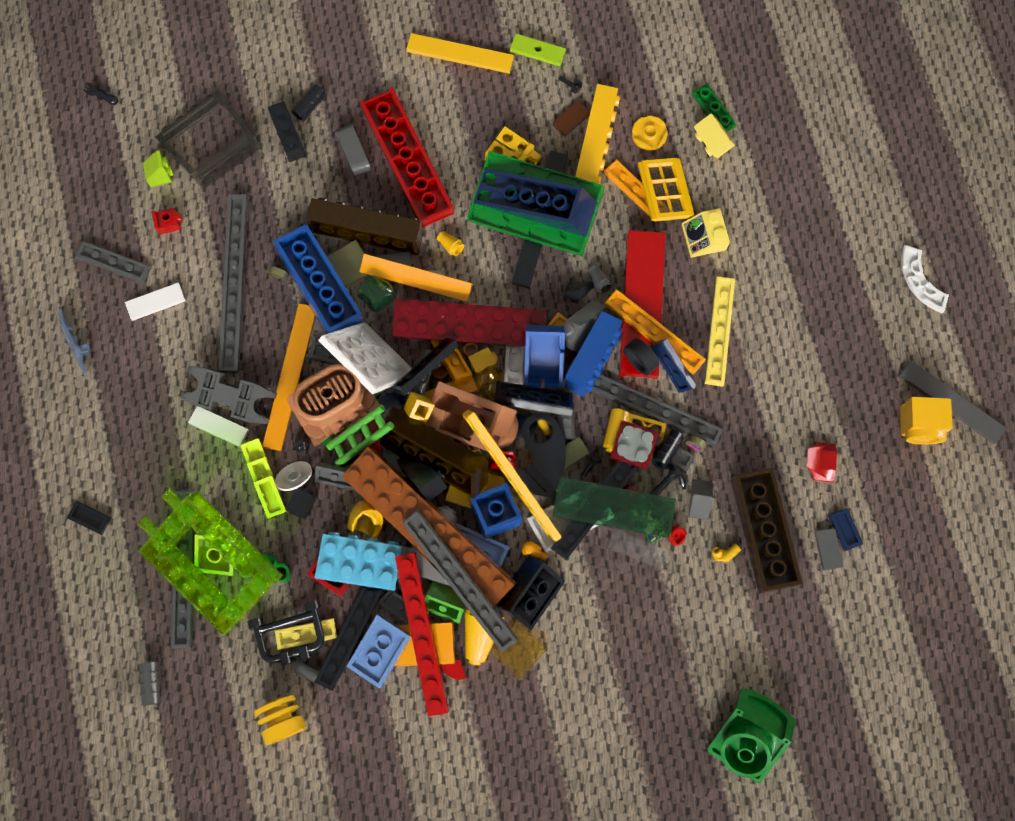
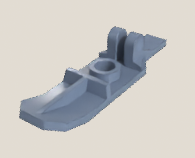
(78, 351)

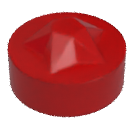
(677, 536)

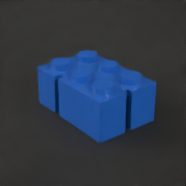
(544, 356)

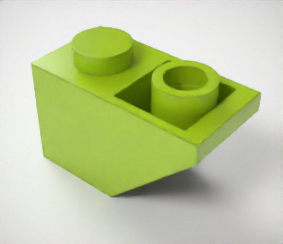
(157, 170)

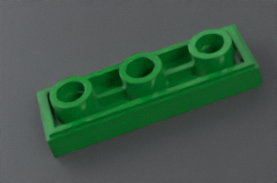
(707, 101)

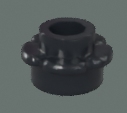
(301, 445)

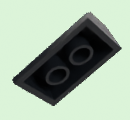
(532, 593)

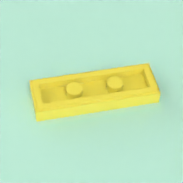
(304, 634)

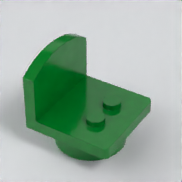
(753, 736)

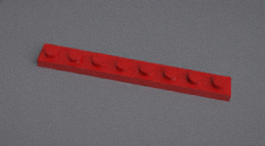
(422, 634)

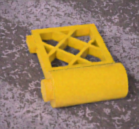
(615, 419)

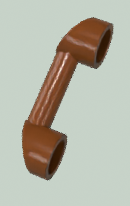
(441, 372)

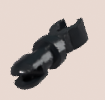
(102, 95)

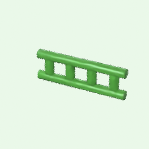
(370, 438)

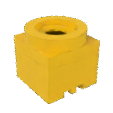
(926, 420)

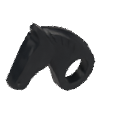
(549, 458)

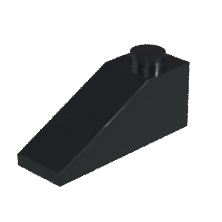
(424, 477)

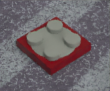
(634, 445)

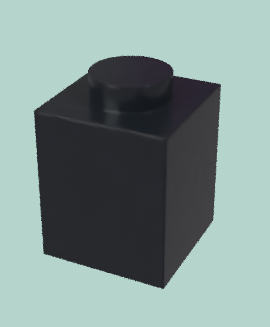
(301, 503)

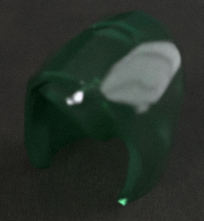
(376, 293)

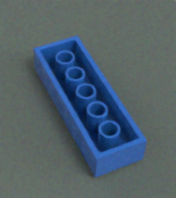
(317, 280)

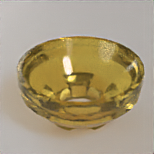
(487, 381)

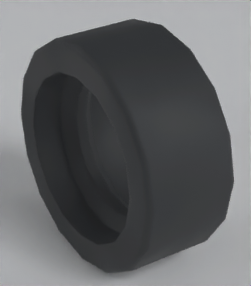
(641, 356)

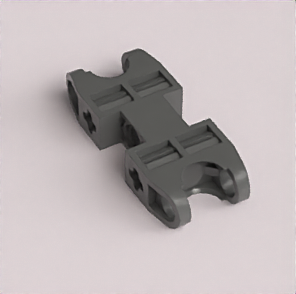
(214, 390)

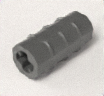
(567, 426)
(149, 683)

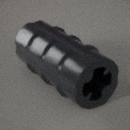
(308, 102)
(667, 449)

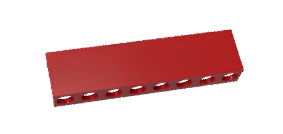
(407, 158)
(642, 286)

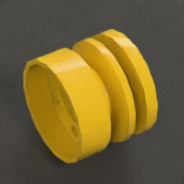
(279, 719)

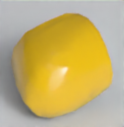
(365, 519)

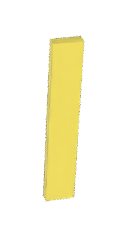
(719, 331)

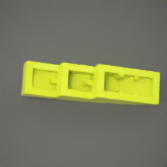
(263, 478)

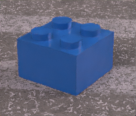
(495, 511)

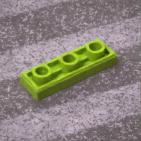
(547, 52)

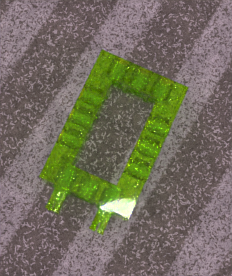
(188, 579)

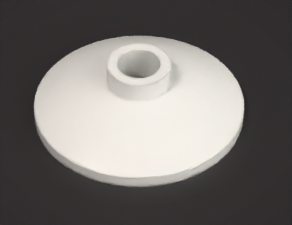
(293, 476)

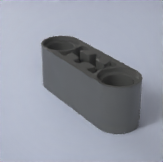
(353, 150)

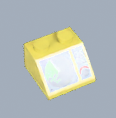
(706, 233)

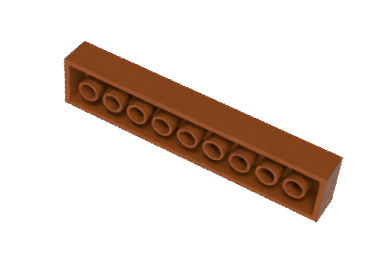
(398, 499)

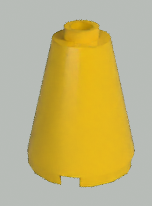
(476, 640)

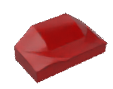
(822, 461)

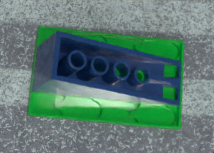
(535, 203)

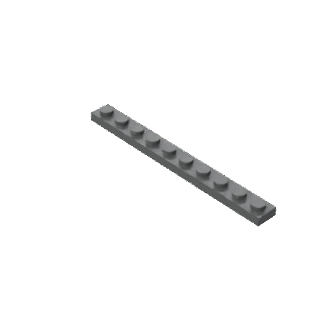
(233, 283)

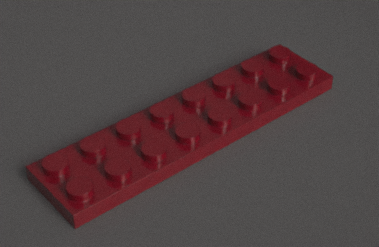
(463, 322)

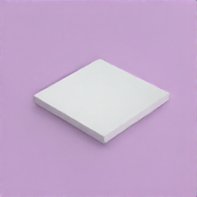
(366, 356)

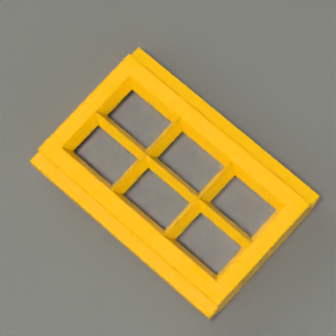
(665, 189)

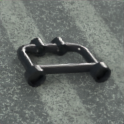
(304, 652)

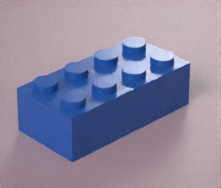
(593, 354)

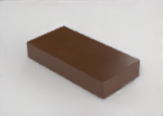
(571, 118)

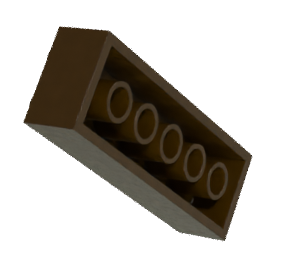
(365, 226)
(426, 445)
(766, 530)

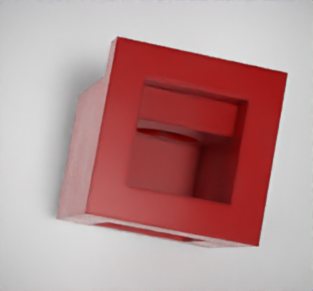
(165, 226)

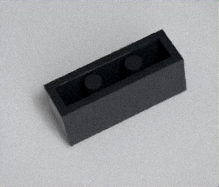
(286, 131)

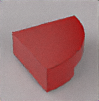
(454, 670)

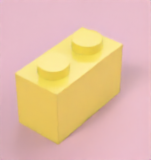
(714, 136)

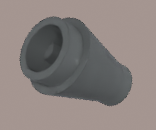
(600, 279)

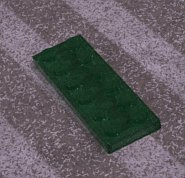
(614, 507)

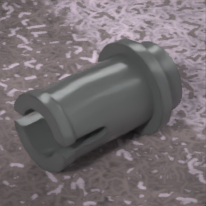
(305, 671)

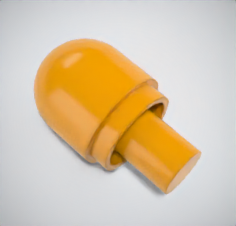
(534, 550)

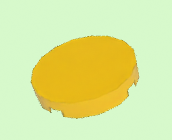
(652, 137)

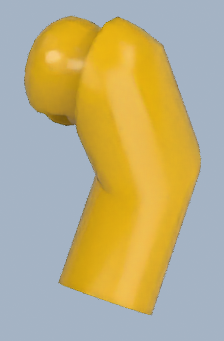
(544, 426)
(725, 555)

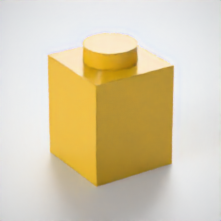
(481, 360)
(418, 407)

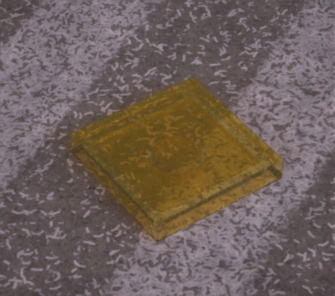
(522, 653)

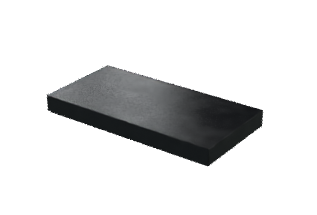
(534, 398)

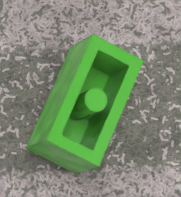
(444, 602)

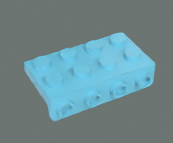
(358, 561)

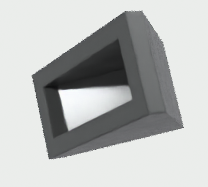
(700, 499)

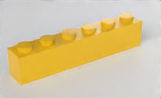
(597, 132)

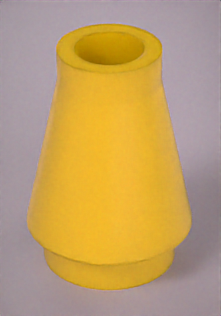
(452, 244)

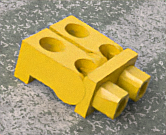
(514, 146)

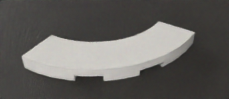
(917, 282)

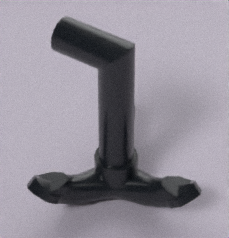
(672, 475)

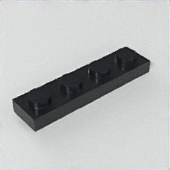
(425, 366)

